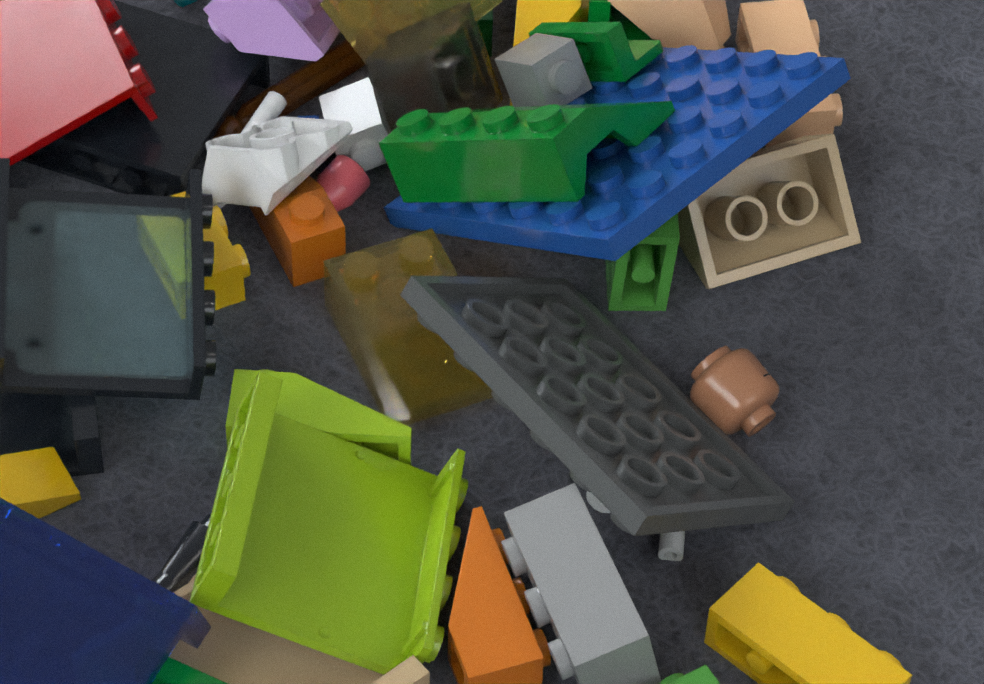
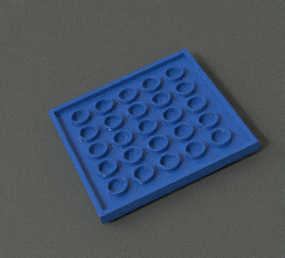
(723, 114)

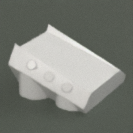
(269, 159)

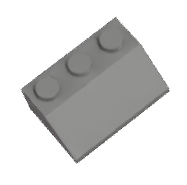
(578, 592)

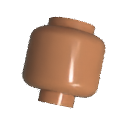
(734, 391)

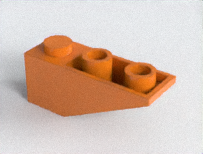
(488, 617)

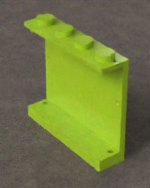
(329, 539)

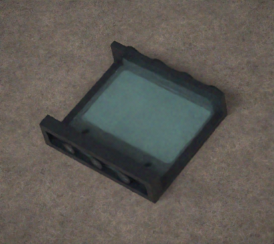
(105, 292)

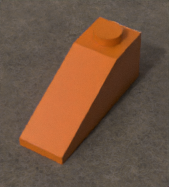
(303, 232)

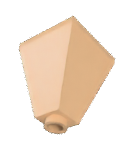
(680, 21)

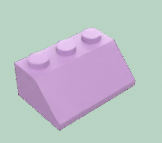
(273, 27)

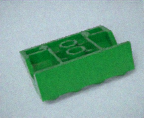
(509, 149)

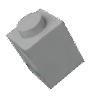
(543, 71)

